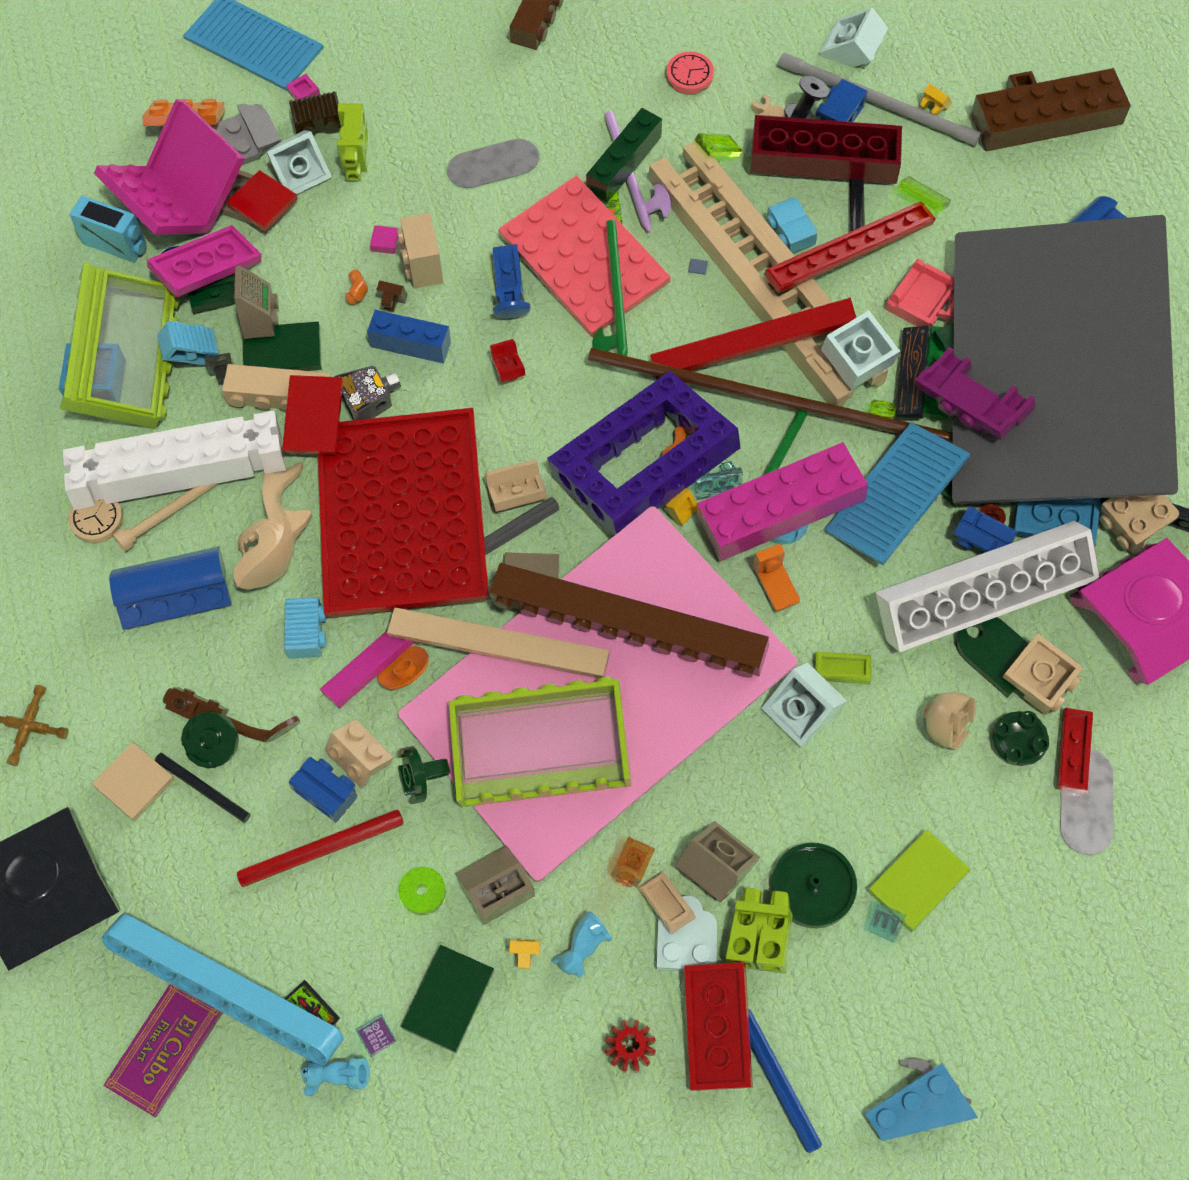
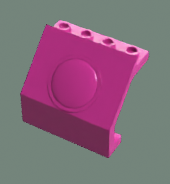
(1145, 608)

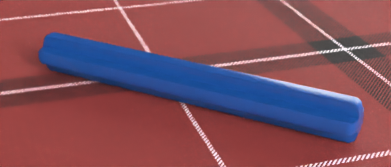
(782, 1087)

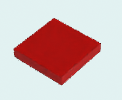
(262, 200)

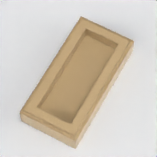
(667, 903)

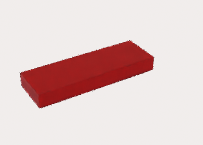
(1075, 750)

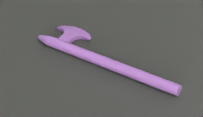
(661, 198)

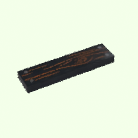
(912, 362)

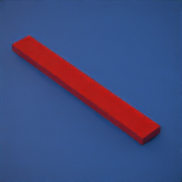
(849, 247)
(758, 337)

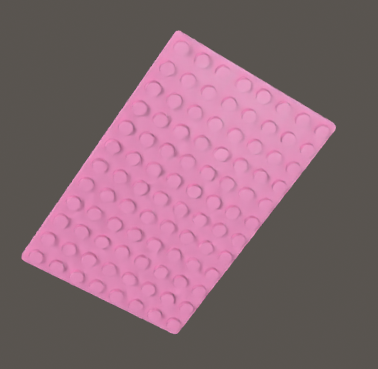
(666, 700)

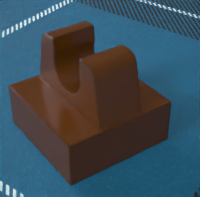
(391, 295)

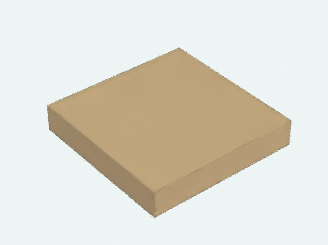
(133, 781)

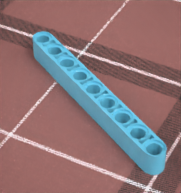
(223, 989)

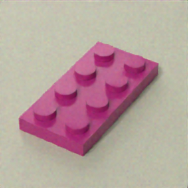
(203, 260)

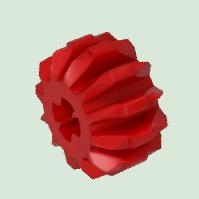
(641, 1043)

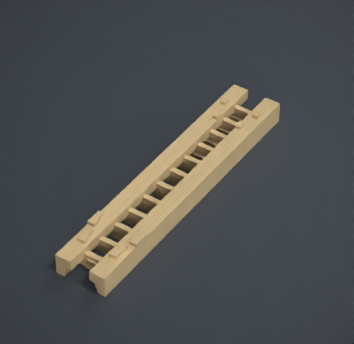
(738, 269)

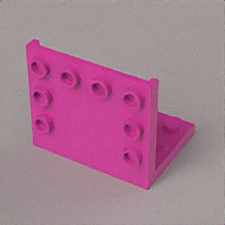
(183, 178)

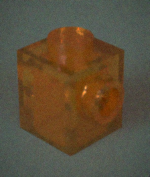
(632, 862)

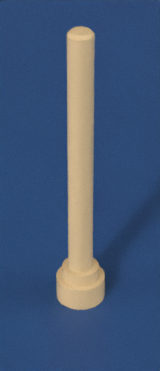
(127, 537)

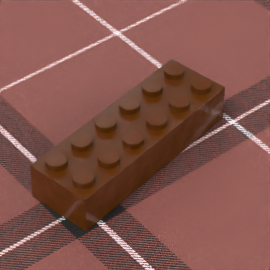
(1050, 109)

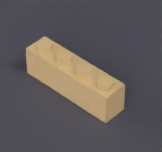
(260, 386)

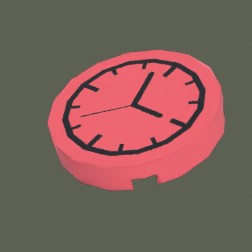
(690, 72)

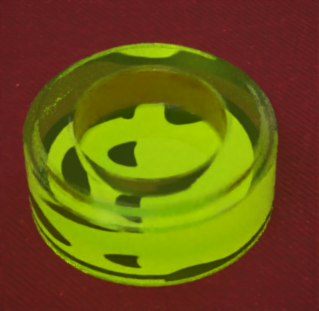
(882, 408)

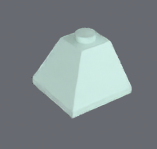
(299, 162)

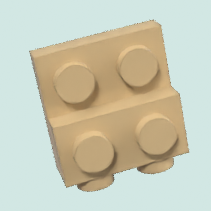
(1044, 674)

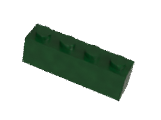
(624, 155)

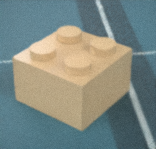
(420, 250)

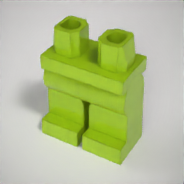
(353, 140)
(761, 930)

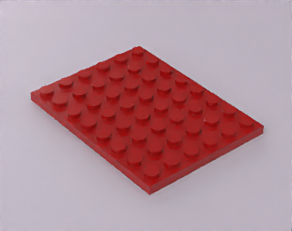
(402, 514)

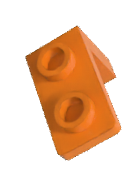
(774, 578)

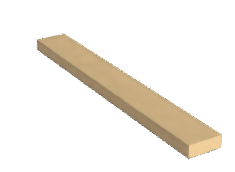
(499, 643)

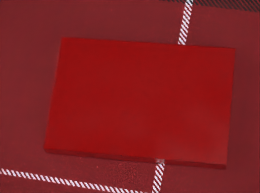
(313, 415)

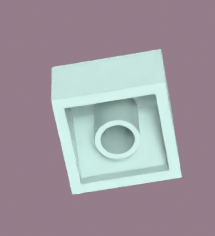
(855, 38)
(804, 704)

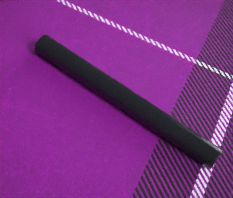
(202, 787)

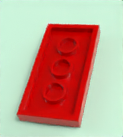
(718, 1027)

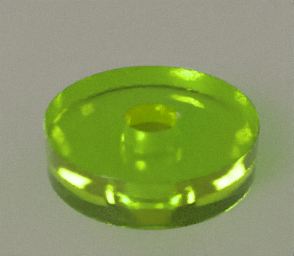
(426, 903)

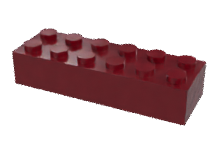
(826, 149)

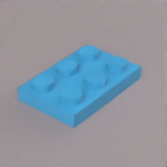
(1043, 515)

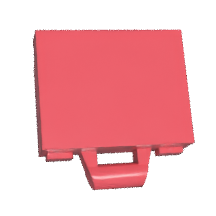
(923, 296)

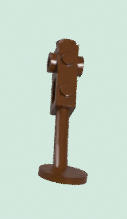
(195, 704)

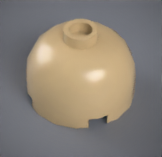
(948, 718)

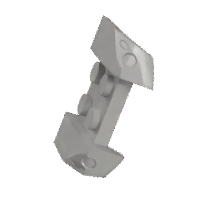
(249, 131)

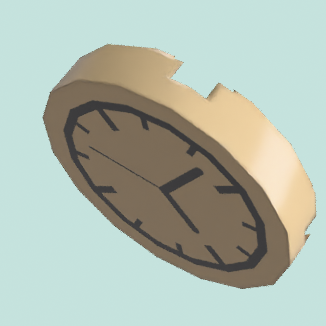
(97, 522)

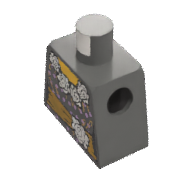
(366, 392)

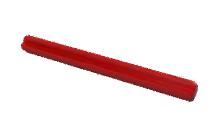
(319, 848)

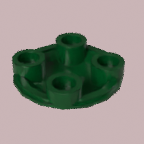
(1020, 738)

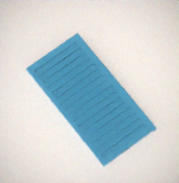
(253, 42)
(898, 493)

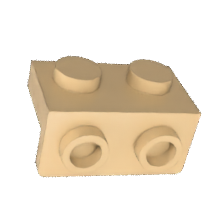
(515, 485)
(357, 752)

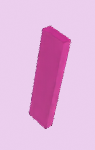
(364, 668)

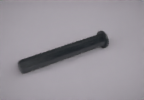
(857, 213)

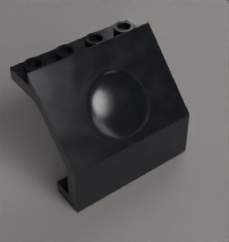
(48, 888)

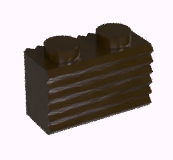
(316, 113)

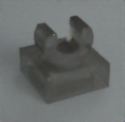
(217, 365)

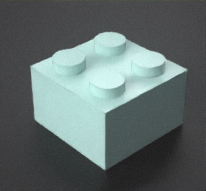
(860, 350)

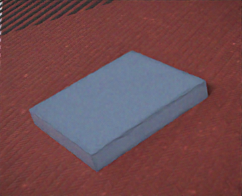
(698, 266)

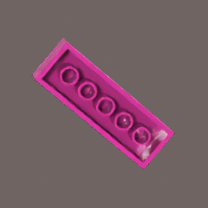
(781, 501)

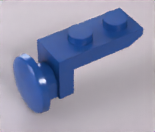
(509, 283)

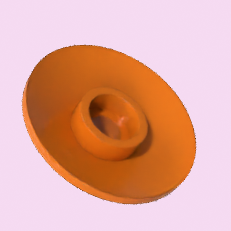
(404, 668)

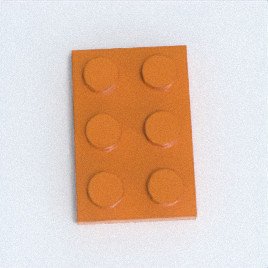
(208, 109)

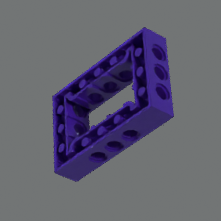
(579, 461)

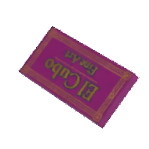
(163, 1050)

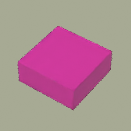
(302, 87)
(384, 239)

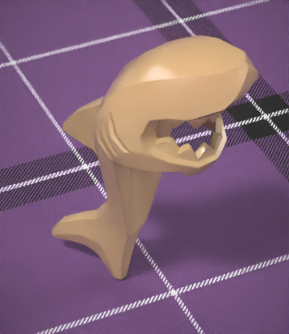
(275, 535)

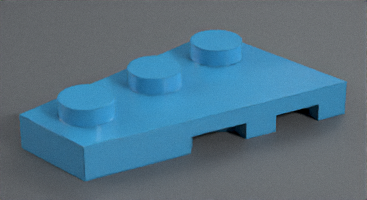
(921, 1106)

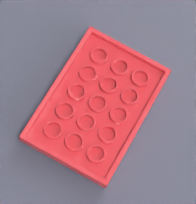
(568, 251)

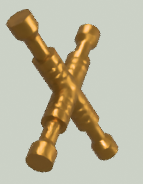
(28, 725)

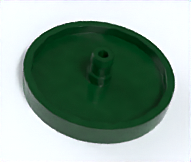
(818, 884)

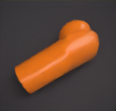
(358, 289)

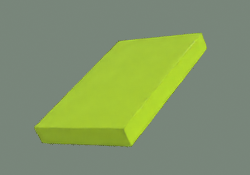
(919, 879)

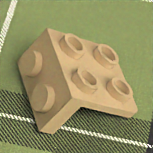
(1136, 518)

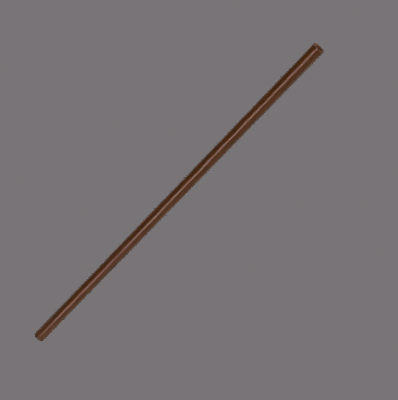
(759, 393)

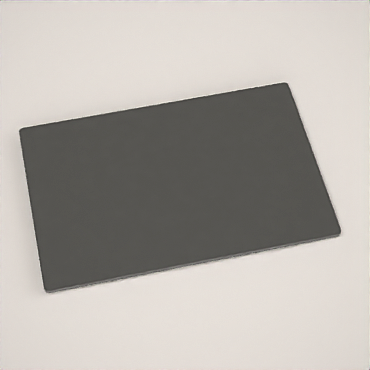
(1087, 333)

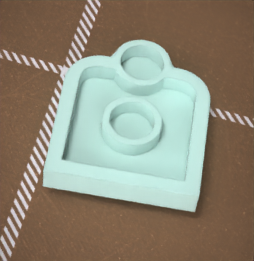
(690, 944)

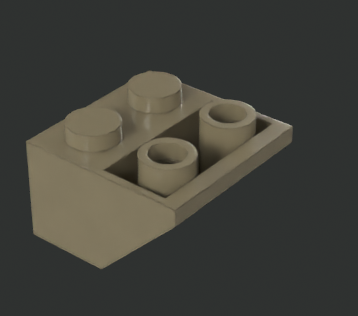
(496, 884)

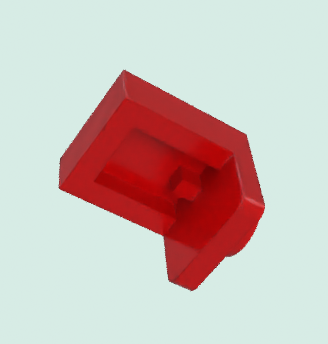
(507, 361)

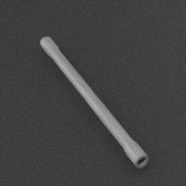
(958, 131)

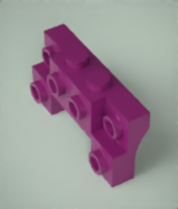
(970, 400)

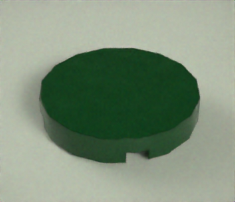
(210, 739)

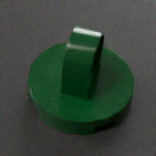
(415, 773)

